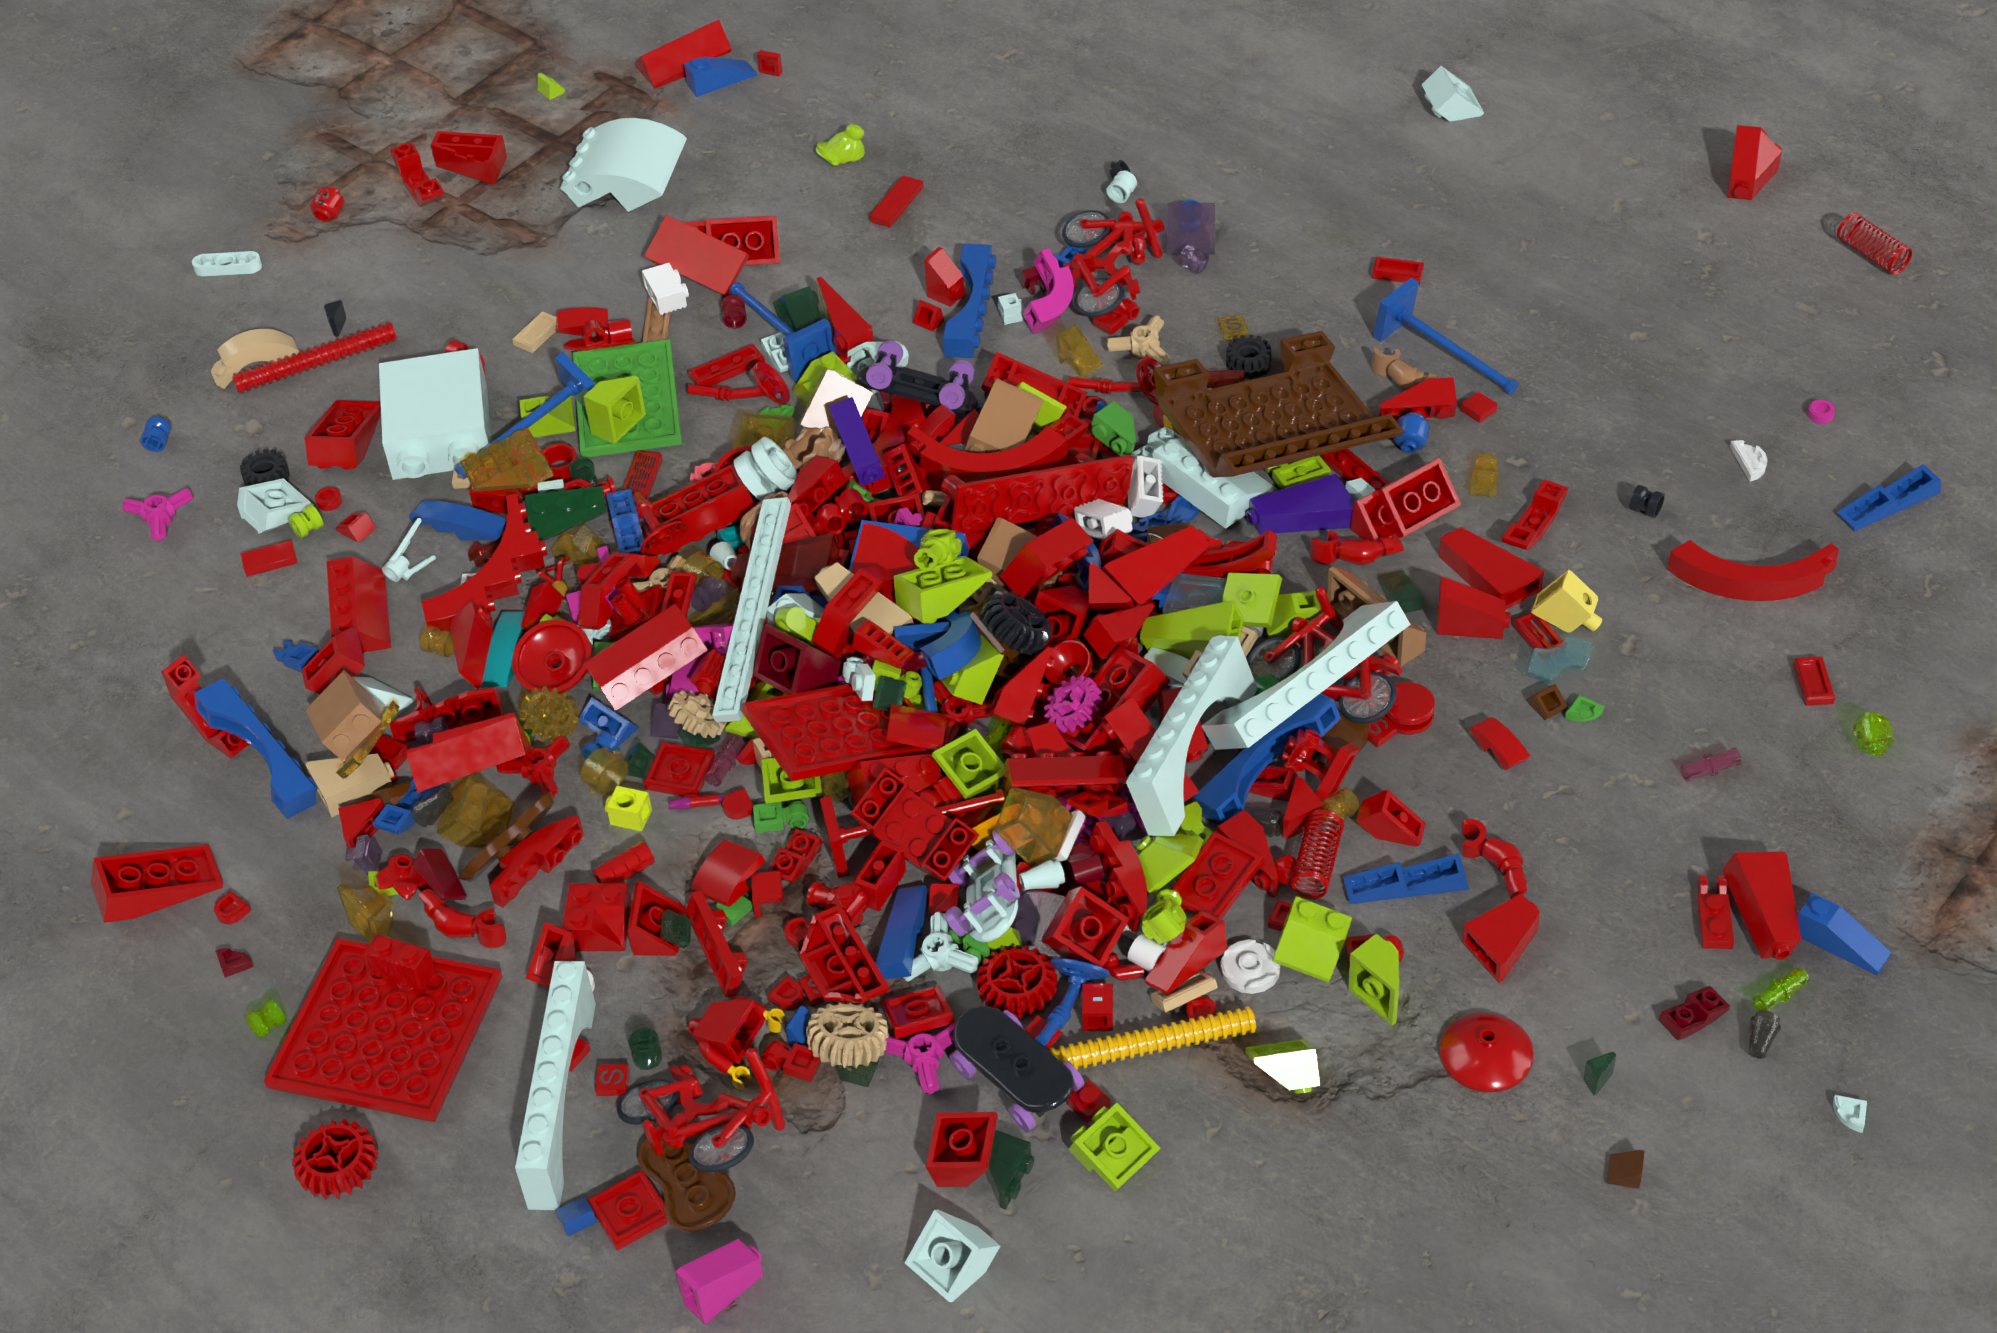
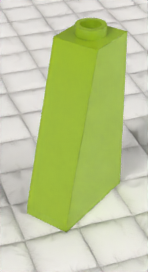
(1191, 628)

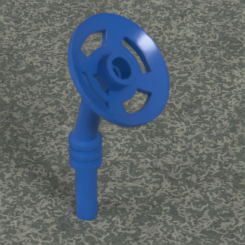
(1078, 974)

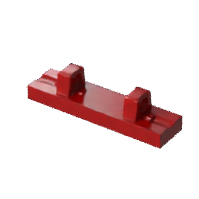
(707, 928)

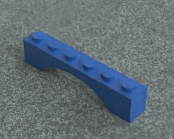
(962, 331)
(224, 710)
(1229, 789)

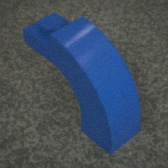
(955, 647)

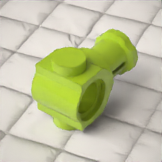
(936, 548)
(1165, 917)

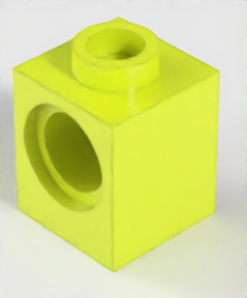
(628, 808)

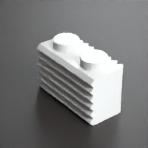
(665, 288)
(1145, 487)
(1103, 518)

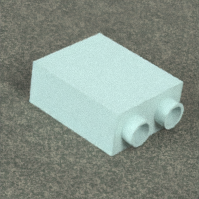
(433, 412)

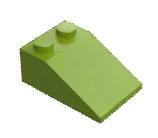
(939, 591)

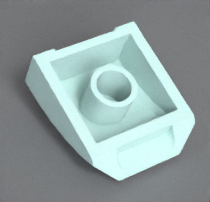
(269, 504)

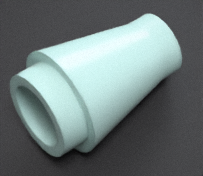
(724, 554)
(1043, 876)

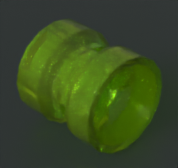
(265, 1018)

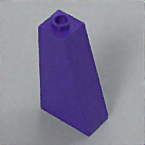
(857, 441)
(1303, 507)

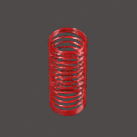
(1894, 257)
(1314, 873)

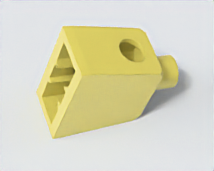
(1567, 604)

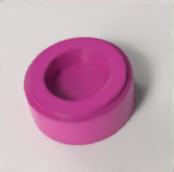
(1821, 411)

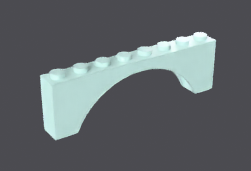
(1361, 636)
(1159, 774)
(539, 1156)

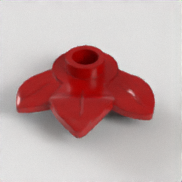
(401, 876)

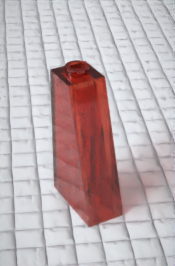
(797, 562)

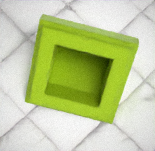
(549, 87)

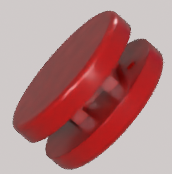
(1412, 708)

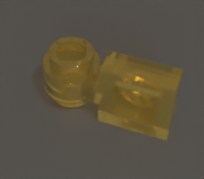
(1485, 476)

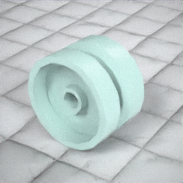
(765, 469)

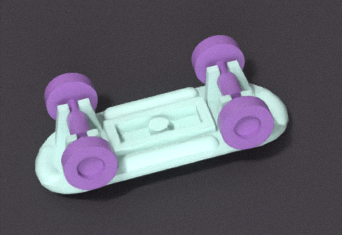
(990, 892)

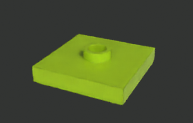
(1254, 596)

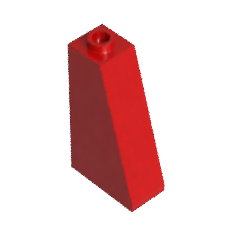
(1155, 566)
(1490, 567)
(1766, 900)

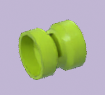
(305, 521)

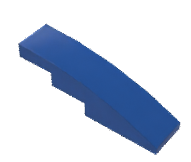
(463, 520)

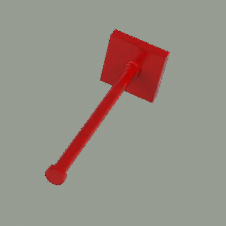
(839, 835)

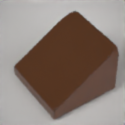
(1547, 702)
(392, 794)
(1626, 1168)

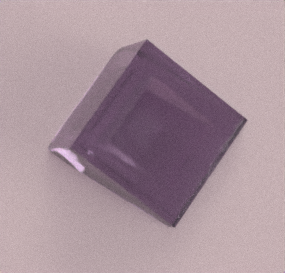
(663, 724)

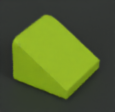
(1007, 940)

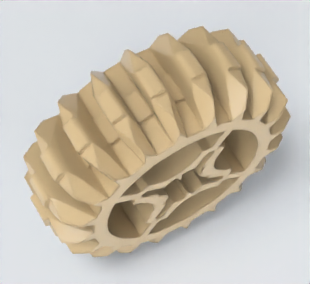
(847, 1035)

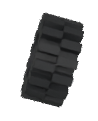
(1253, 347)
(262, 462)

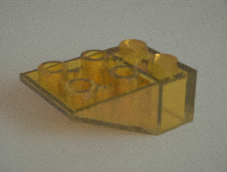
(507, 464)

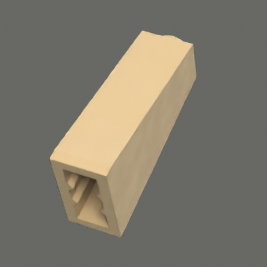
(878, 610)

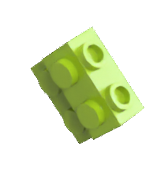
(1113, 1146)

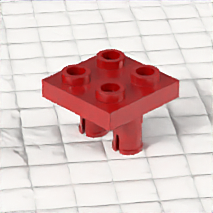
(633, 607)

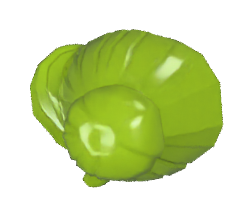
(843, 146)

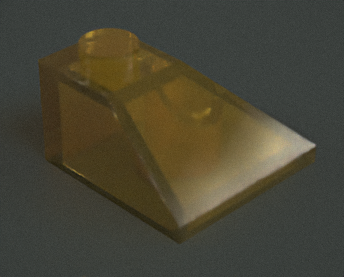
(366, 910)

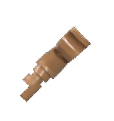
(1400, 372)

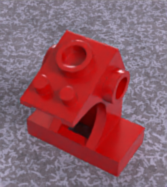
(1299, 753)

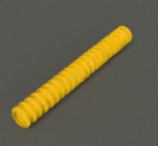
(1157, 1038)

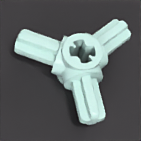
(940, 952)

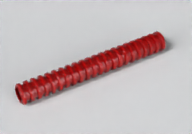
(314, 357)

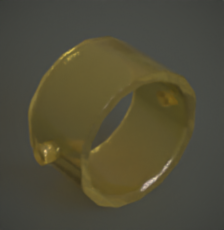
(704, 566)
(596, 777)

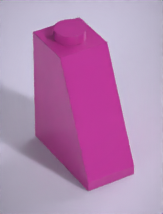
(718, 1278)

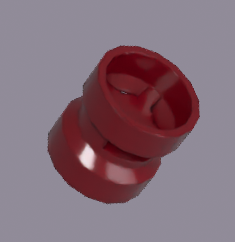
(733, 311)

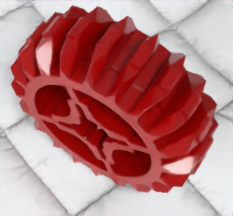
(1017, 981)
(319, 1171)

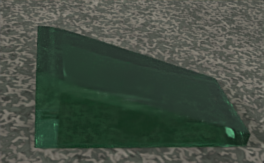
(1401, 589)

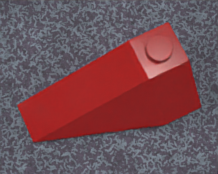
(458, 711)

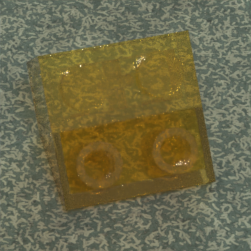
(475, 814)

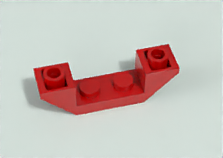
(414, 177)
(848, 603)
(594, 606)
(182, 684)

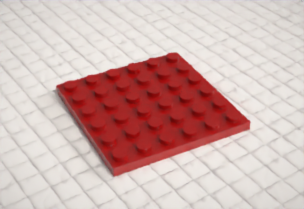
(380, 1040)

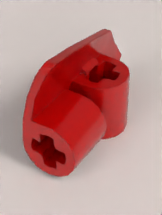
(616, 334)

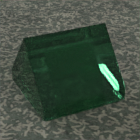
(639, 761)

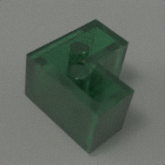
(799, 308)

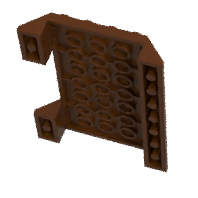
(1270, 417)

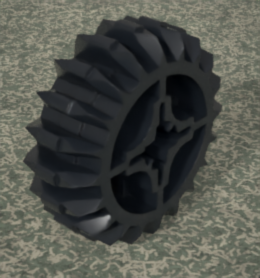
(1016, 622)

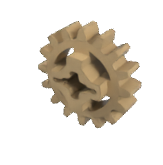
(695, 714)

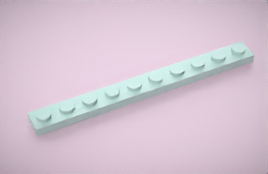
(751, 610)

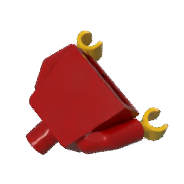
(729, 1031)

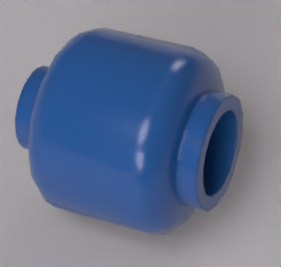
(1415, 432)

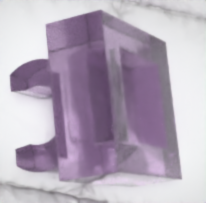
(365, 854)

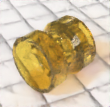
(435, 640)
(1344, 805)

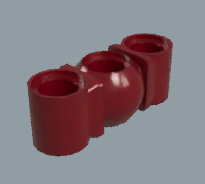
(1083, 863)

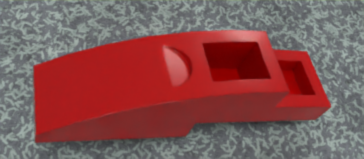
(538, 851)
(1127, 879)

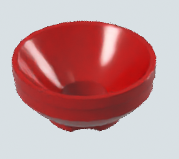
(1066, 655)

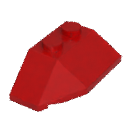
(840, 960)

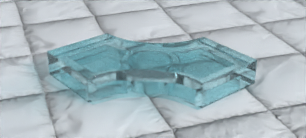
(1548, 663)

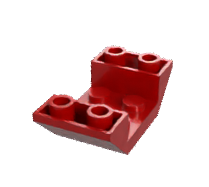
(906, 820)

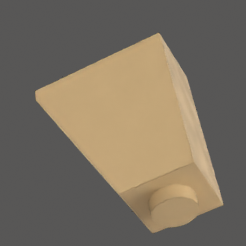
(356, 788)

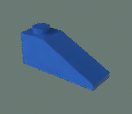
(712, 73)
(1840, 934)

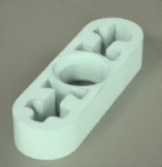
(212, 264)

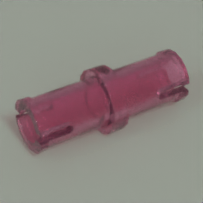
(724, 761)
(1711, 764)

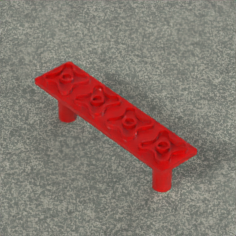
(1038, 493)

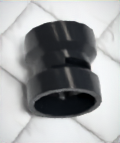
(1646, 501)

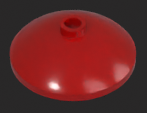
(544, 648)
(1483, 1063)

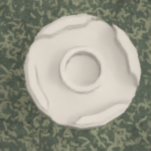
(1249, 967)

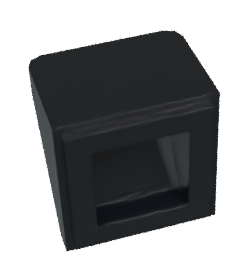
(336, 316)

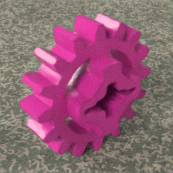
(1073, 703)

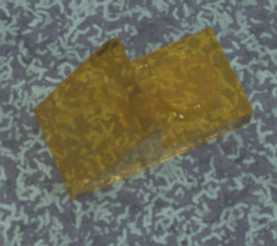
(1075, 347)
(579, 547)

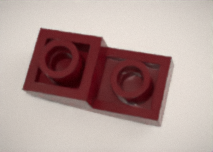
(1695, 1013)

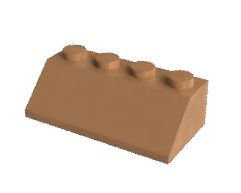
(1348, 593)

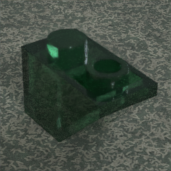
(1007, 1165)

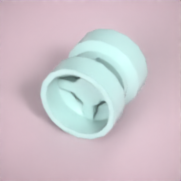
(1121, 186)

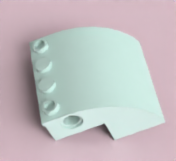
(625, 158)

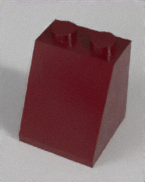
(793, 663)

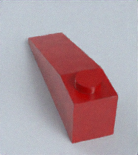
(471, 640)

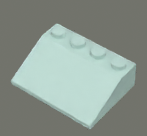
(1218, 497)

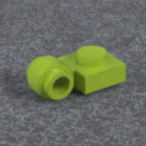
(911, 678)

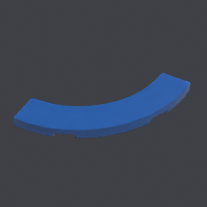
(1178, 512)

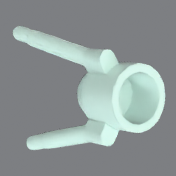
(398, 565)

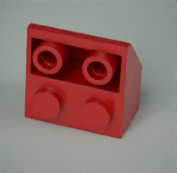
(339, 654)

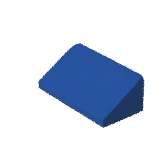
(602, 718)

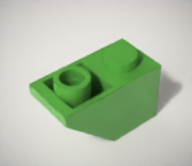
(1115, 428)

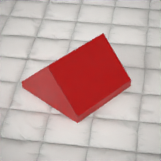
(1105, 594)
(645, 921)

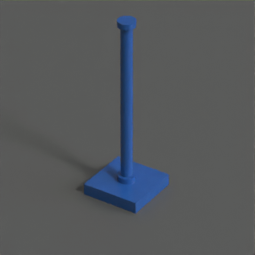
(1399, 308)
(800, 346)
(575, 384)
(917, 637)

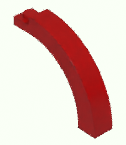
(1037, 454)
(1750, 581)

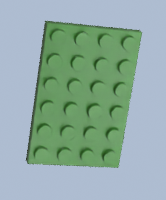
(655, 370)

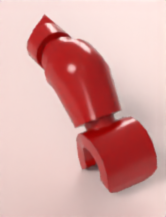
(1353, 551)
(1499, 852)
(463, 925)

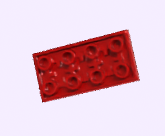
(696, 255)

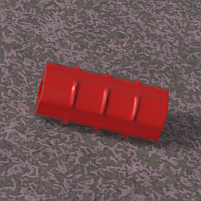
(624, 864)

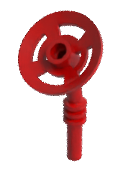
(1145, 382)
(766, 386)
(663, 537)

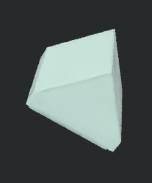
(1358, 488)

